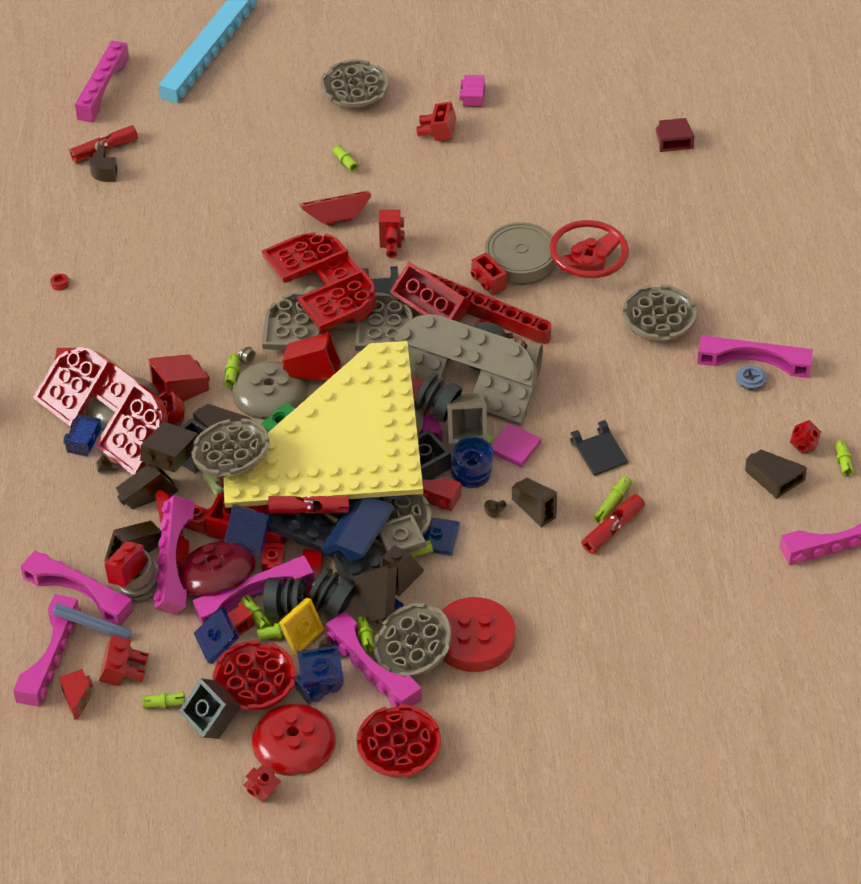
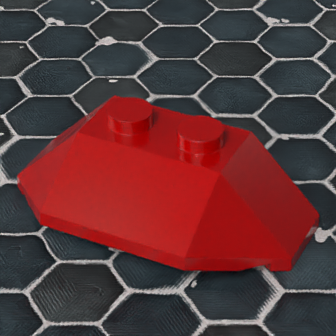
(337, 208)

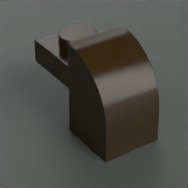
(103, 167)

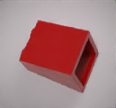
(312, 358)
(180, 375)

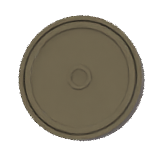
(521, 251)

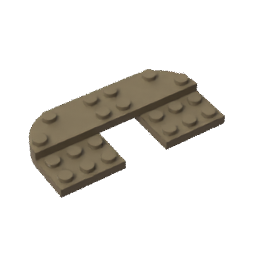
(290, 323)
(505, 366)

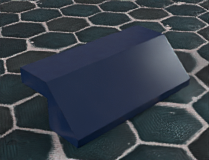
(358, 528)

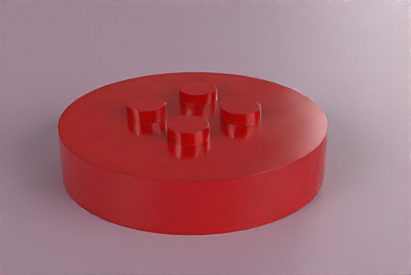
(480, 634)

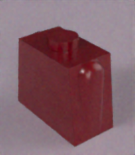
(674, 135)

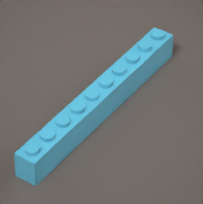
(204, 49)

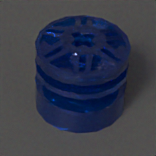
(472, 462)

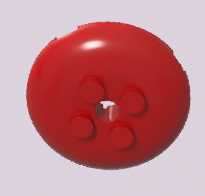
(256, 660)
(293, 739)
(399, 741)

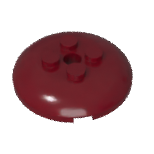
(215, 568)

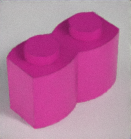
(472, 90)

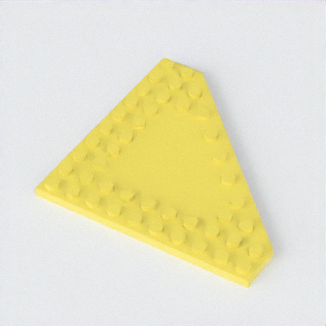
(345, 438)

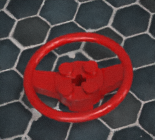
(590, 256)

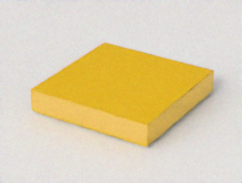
(301, 625)

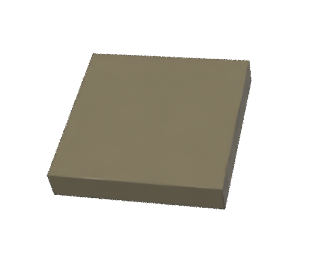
(402, 533)

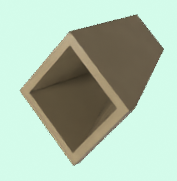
(467, 417)

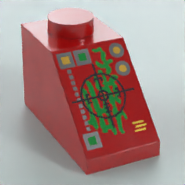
(76, 691)

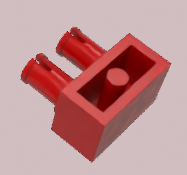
(438, 124)
(390, 231)
(115, 661)

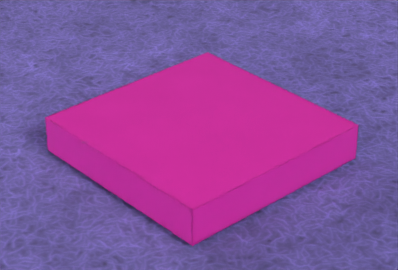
(515, 445)

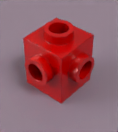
(805, 437)
(261, 782)

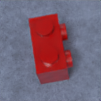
(488, 274)
(125, 564)

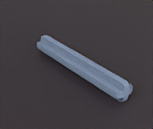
(91, 621)

